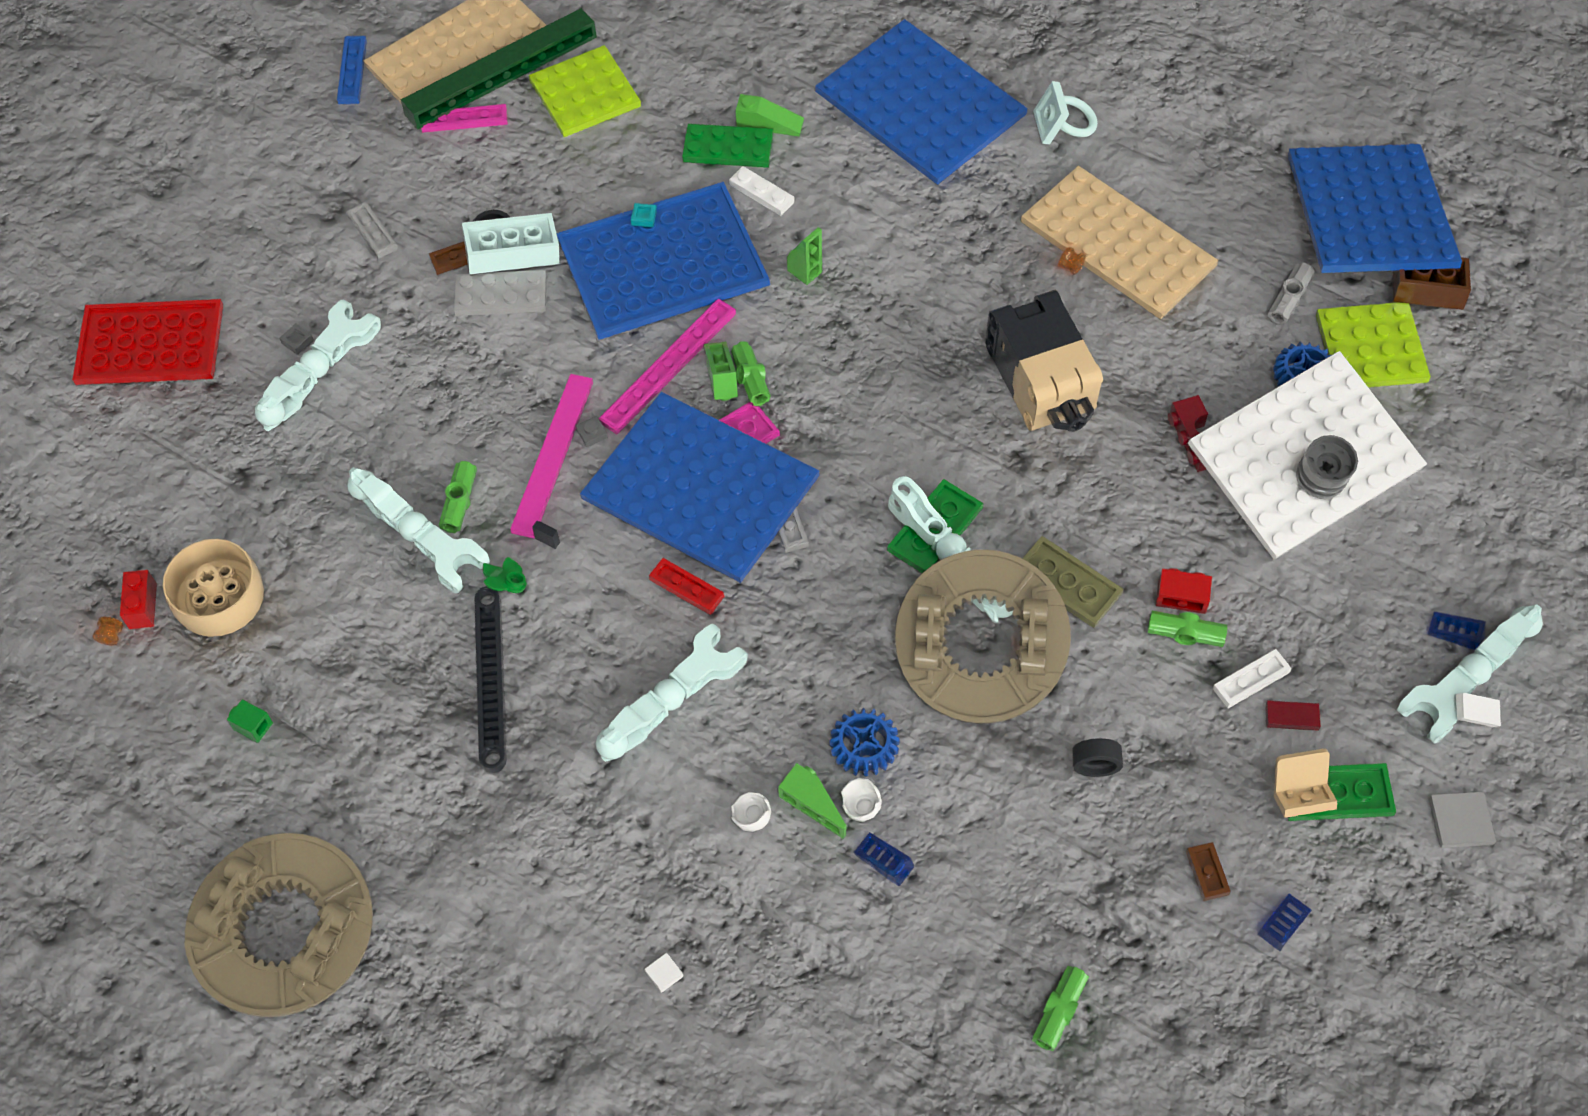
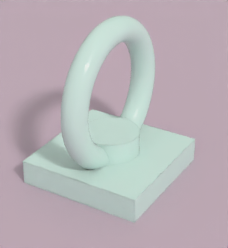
(1052, 113)

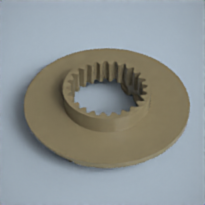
(979, 576)
(331, 949)

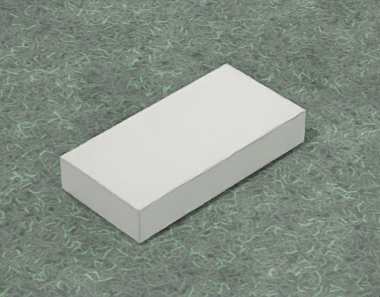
(1478, 709)

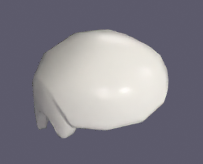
(861, 799)
(751, 811)

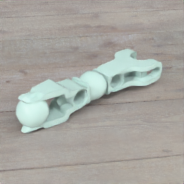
(288, 391)
(920, 516)
(413, 526)
(1472, 671)
(645, 714)

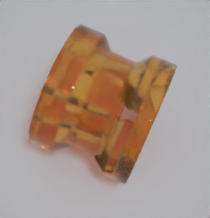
(1072, 260)
(108, 631)

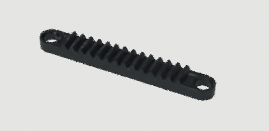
(490, 680)

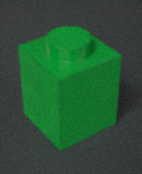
(249, 720)

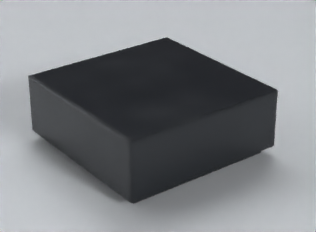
(546, 534)

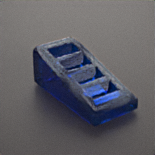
(1469, 624)
(898, 868)
(1274, 937)

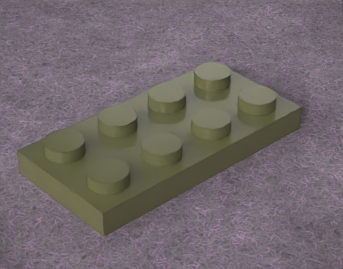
(1080, 587)

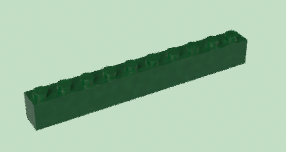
(498, 68)

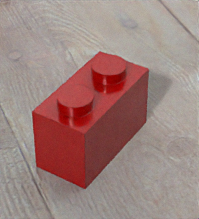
(1184, 590)
(138, 599)

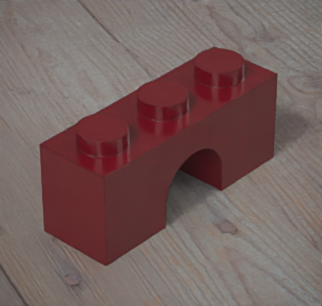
(1186, 417)

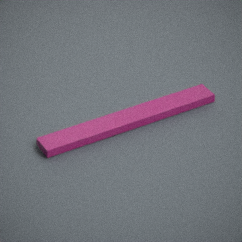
(667, 366)
(552, 455)

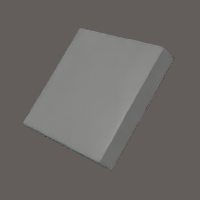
(1462, 819)

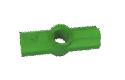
(750, 373)
(455, 508)
(1187, 628)
(1060, 1008)

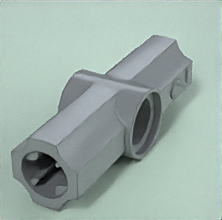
(1291, 293)

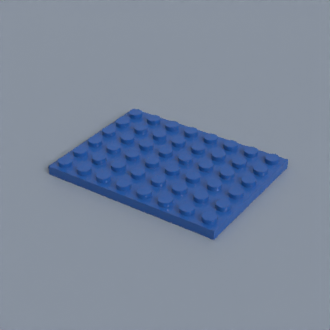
(921, 101)
(1373, 209)
(660, 271)
(700, 486)

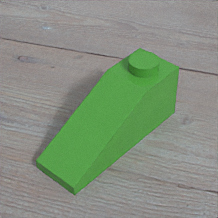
(762, 113)
(806, 258)
(721, 371)
(806, 793)

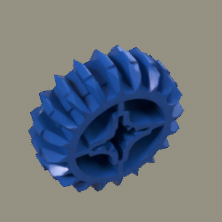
(1304, 355)
(850, 729)

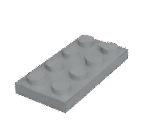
(500, 292)

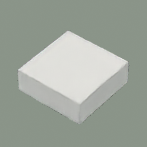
(664, 972)

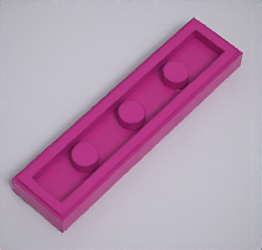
(469, 118)

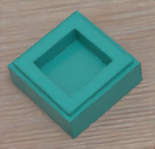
(643, 215)

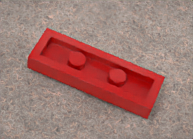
(686, 586)

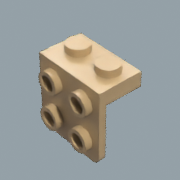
(1303, 783)

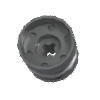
(1327, 466)

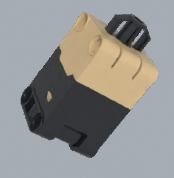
(1044, 363)

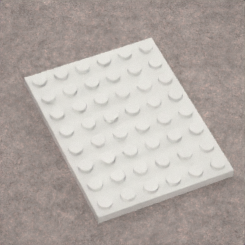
(1260, 447)

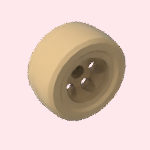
(199, 573)

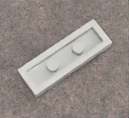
(761, 190)
(1251, 678)

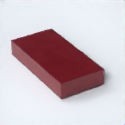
(1293, 715)

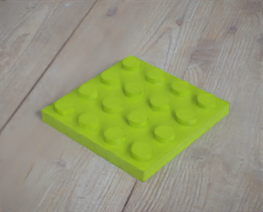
(584, 91)
(1376, 342)

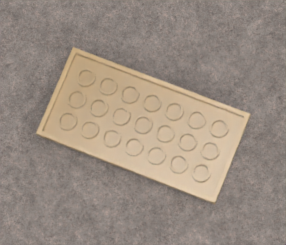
(451, 43)
(1120, 241)

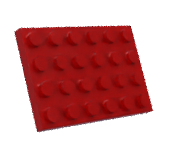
(148, 342)

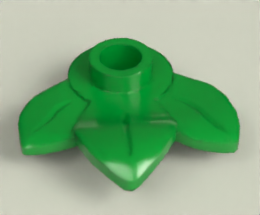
(507, 577)

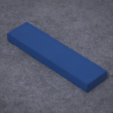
(351, 70)

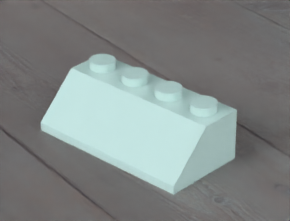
(510, 243)

